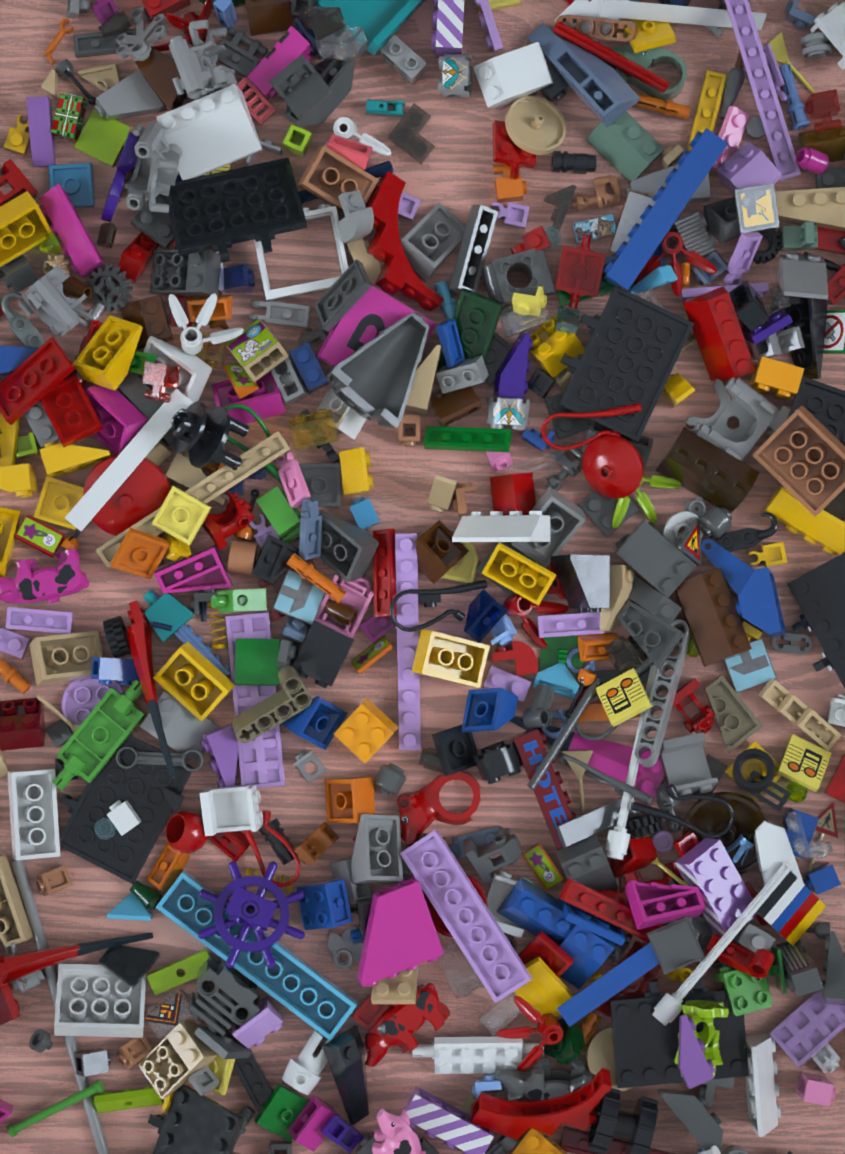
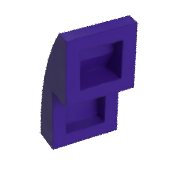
(342, 1133)

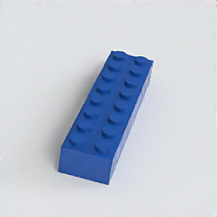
(666, 209)

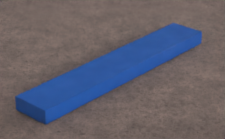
(608, 985)

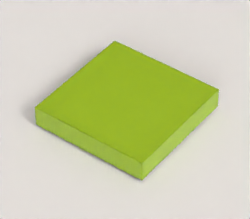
(102, 138)

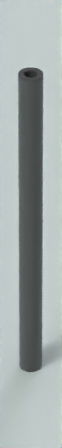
(564, 734)

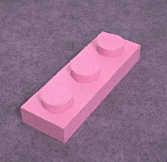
(731, 132)

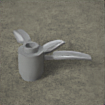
(29, 981)

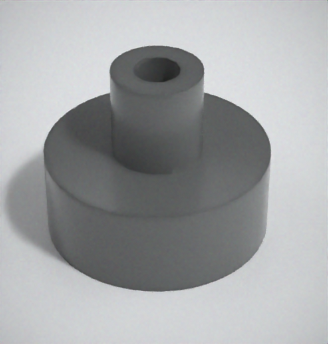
(40, 1041)

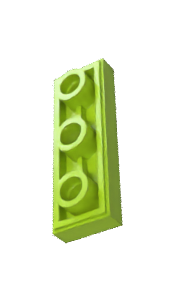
(168, 976)
(127, 1099)

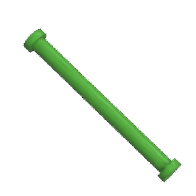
(13, 1129)

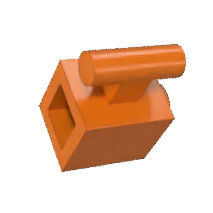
(506, 188)

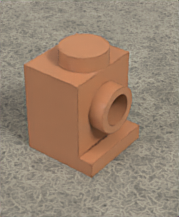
(413, 422)

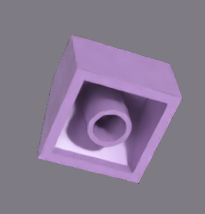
(748, 169)
(265, 1021)

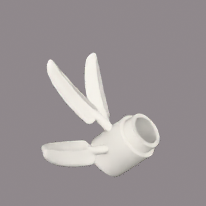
(364, 138)
(191, 337)

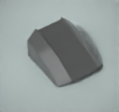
(722, 220)

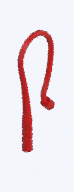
(622, 410)
(266, 817)

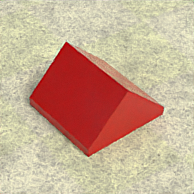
(513, 493)

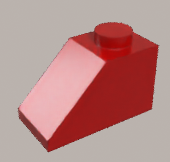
(639, 855)

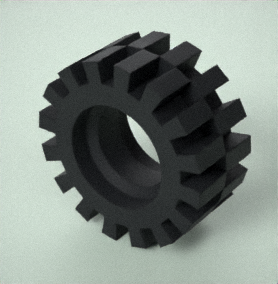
(774, 246)
(115, 635)
(643, 825)

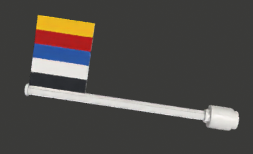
(782, 903)

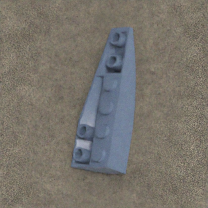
(587, 75)

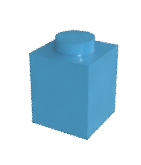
(364, 513)

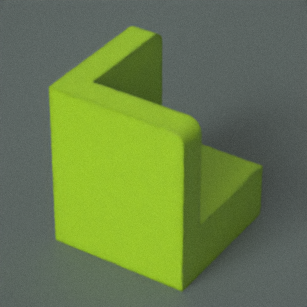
(28, 446)

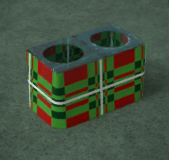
(69, 117)

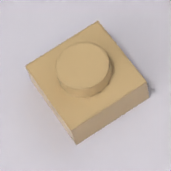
(671, 155)

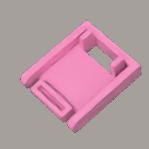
(354, 596)

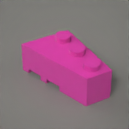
(278, 60)
(197, 572)
(662, 904)

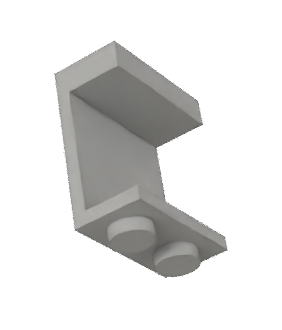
(687, 764)

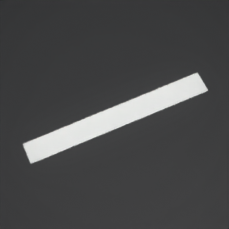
(672, 13)
(127, 461)

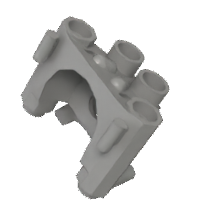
(198, 63)
(154, 169)
(53, 307)
(748, 406)

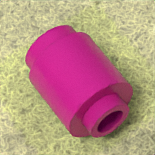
(812, 160)

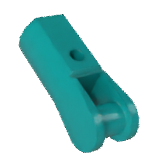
(380, 107)

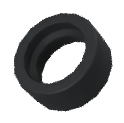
(753, 754)

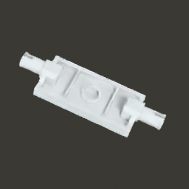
(474, 1054)

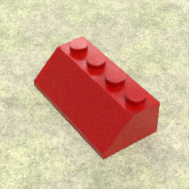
(719, 335)

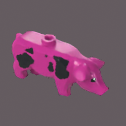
(44, 584)

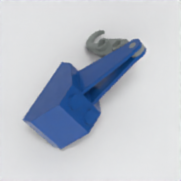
(13, 356)

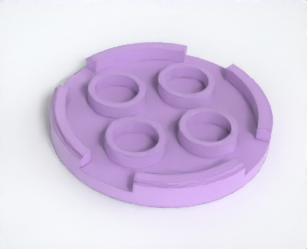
(83, 696)

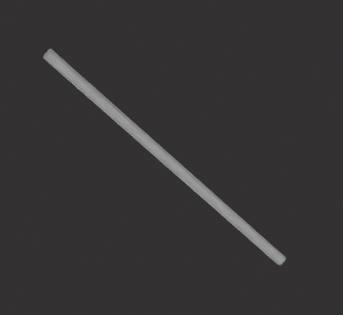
(51, 978)

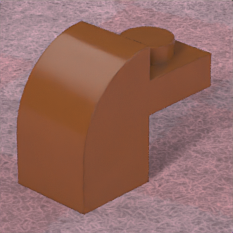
(316, 844)

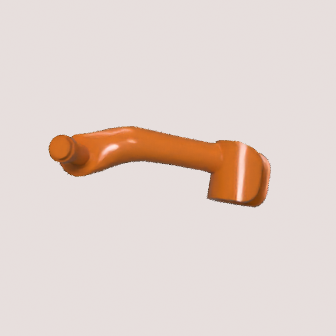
(52, 46)

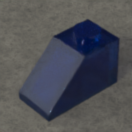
(483, 615)

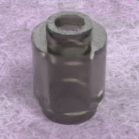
(430, 759)

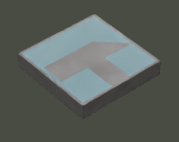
(298, 598)
(750, 667)

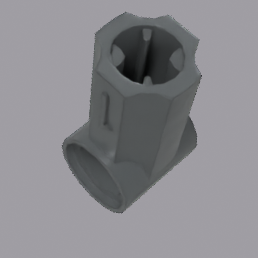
(539, 714)

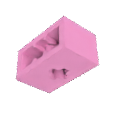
(815, 1089)

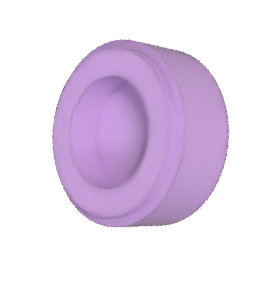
(662, 841)

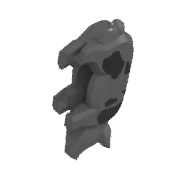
(543, 1081)

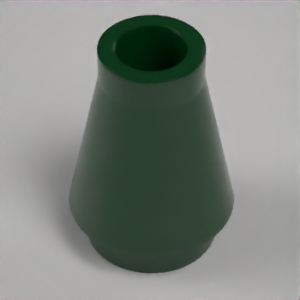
(146, 895)

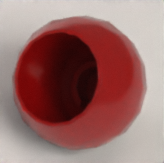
(186, 832)

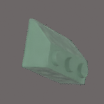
(626, 146)

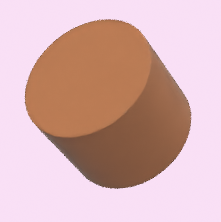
(242, 557)

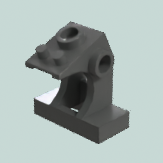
(479, 856)

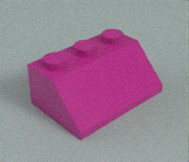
(264, 402)
(118, 418)

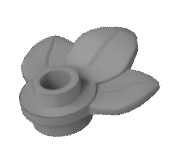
(344, 945)

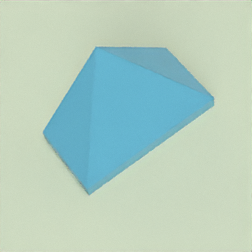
(559, 679)
(130, 909)

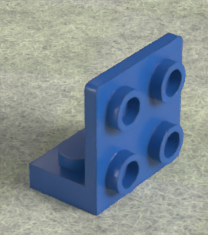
(325, 905)

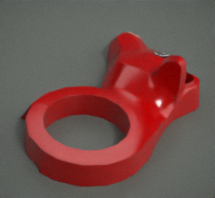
(423, 807)

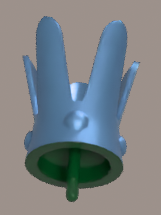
(745, 844)

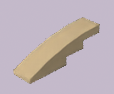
(799, 714)

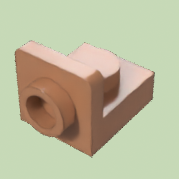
(53, 880)
(133, 1052)

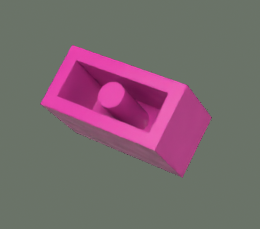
(310, 1121)

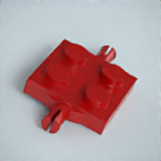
(508, 153)
(580, 271)

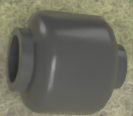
(715, 522)
(389, 779)

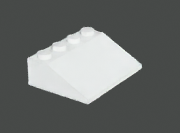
(211, 132)
(97, 1003)
(760, 1084)

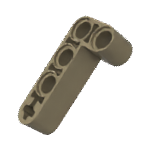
(249, 725)

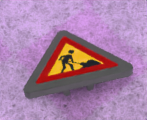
(691, 543)

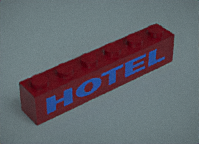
(548, 791)

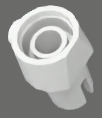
(305, 1070)

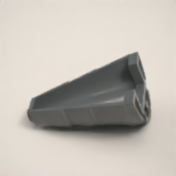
(382, 371)

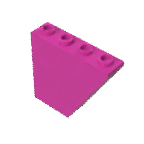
(397, 933)

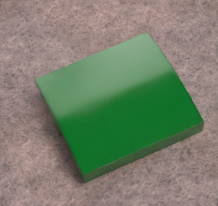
(257, 662)

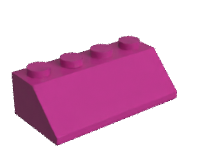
(71, 231)

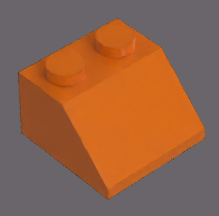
(349, 799)

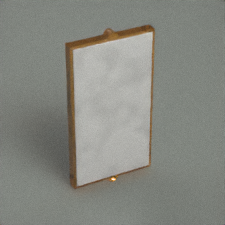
(630, 215)

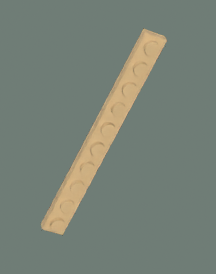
(209, 487)

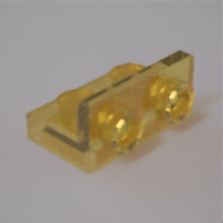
(313, 429)

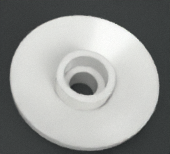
(675, 522)

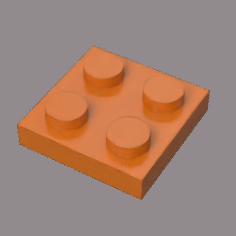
(140, 553)

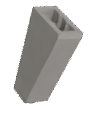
(651, 184)

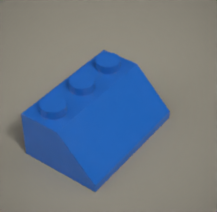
(535, 911)

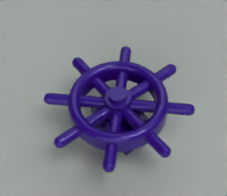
(253, 912)

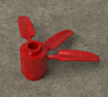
(184, 21)
(692, 257)
(521, 606)
(547, 1026)

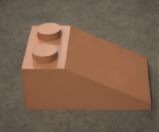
(332, 175)

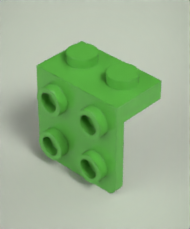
(744, 991)

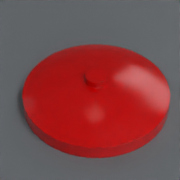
(134, 499)

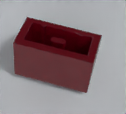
(21, 724)

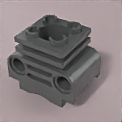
(530, 262)
(224, 998)

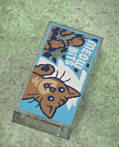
(597, 227)

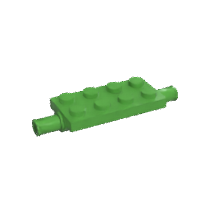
(100, 735)

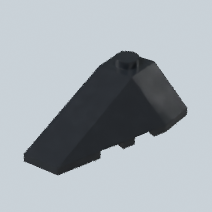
(811, 317)
(347, 1065)

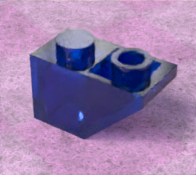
(238, 279)

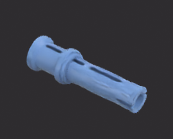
(795, 106)

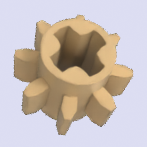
(54, 260)

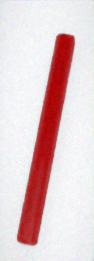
(611, 57)

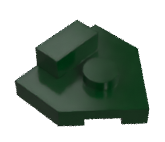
(569, 1046)

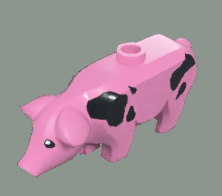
(395, 1135)

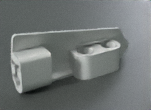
(773, 849)

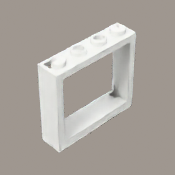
(322, 211)

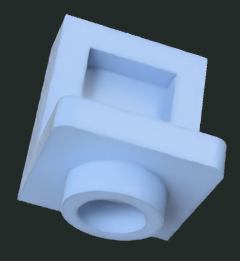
(503, 631)
(485, 1084)

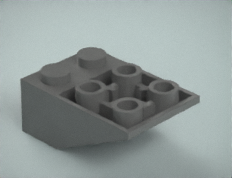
(185, 275)
(835, 972)

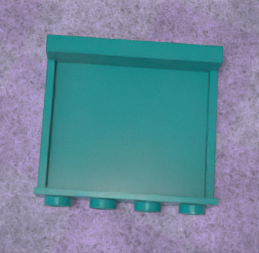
(376, 17)

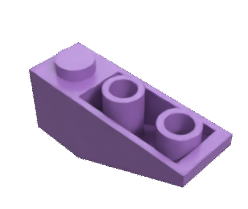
(223, 753)
(691, 1060)

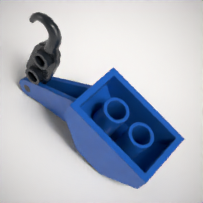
(754, 588)

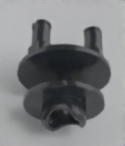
(206, 435)

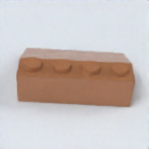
(805, 460)

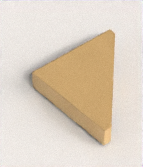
(101, 77)

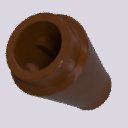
(75, 288)
(341, 612)

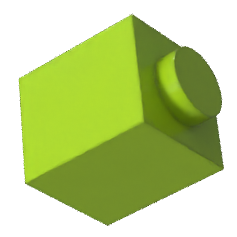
(297, 140)

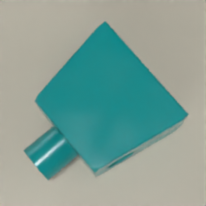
(166, 611)

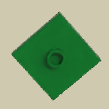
(281, 1111)

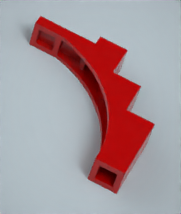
(387, 246)
(515, 1117)

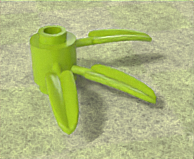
(643, 500)

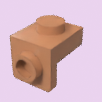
(459, 502)

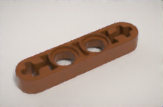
(596, 27)

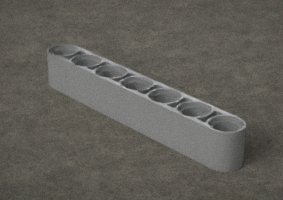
(662, 703)

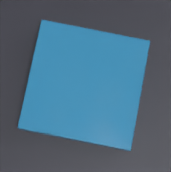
(77, 182)

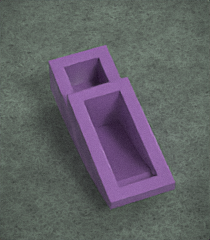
(40, 133)

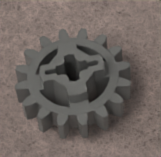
(111, 285)

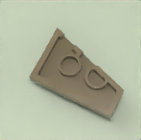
(731, 713)

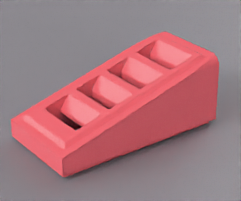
(258, 96)
(353, 151)

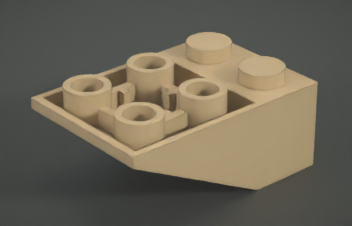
(176, 1059)

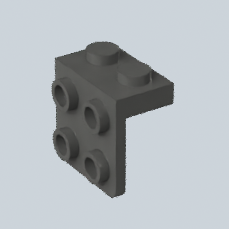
(301, 87)

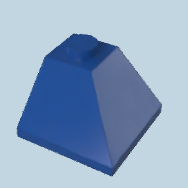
(488, 709)
(317, 722)

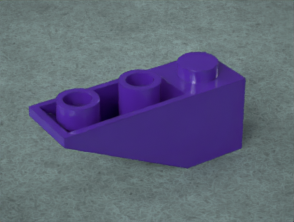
(512, 372)

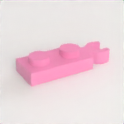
(292, 480)

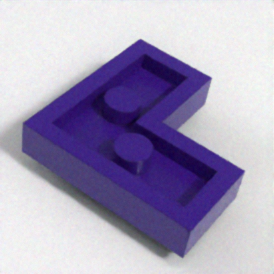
(775, 323)

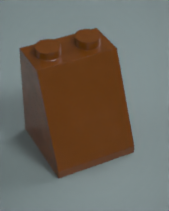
(159, 72)

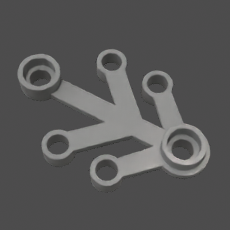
(141, 49)

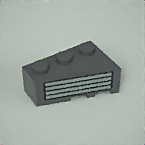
(799, 970)

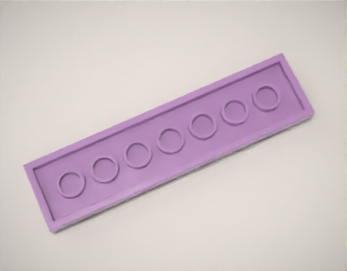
(466, 916)

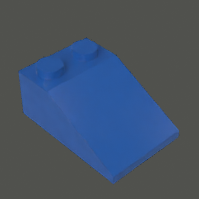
(588, 954)

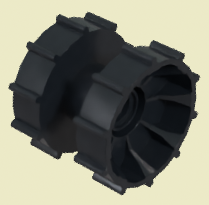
(634, 1127)

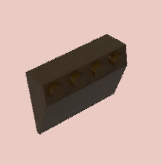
(708, 471)

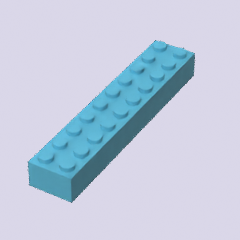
(289, 982)

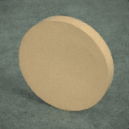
(535, 125)
(601, 1055)

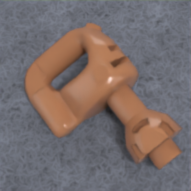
(602, 198)

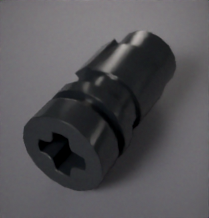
(577, 163)
(278, 847)

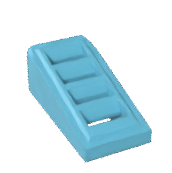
(657, 278)

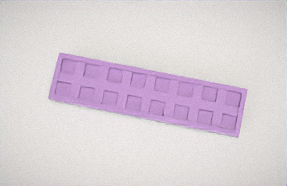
(263, 757)
(809, 1028)

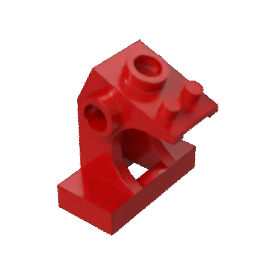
(16, 180)
(229, 521)
(702, 720)

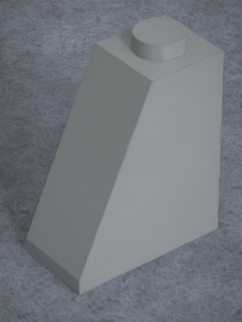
(128, 99)

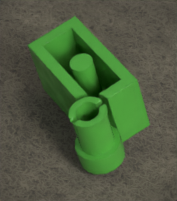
(280, 514)

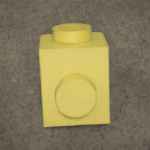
(529, 304)

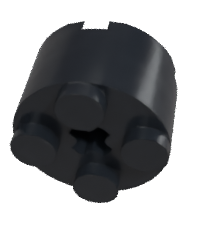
(498, 761)

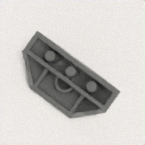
(339, 78)
(695, 1117)

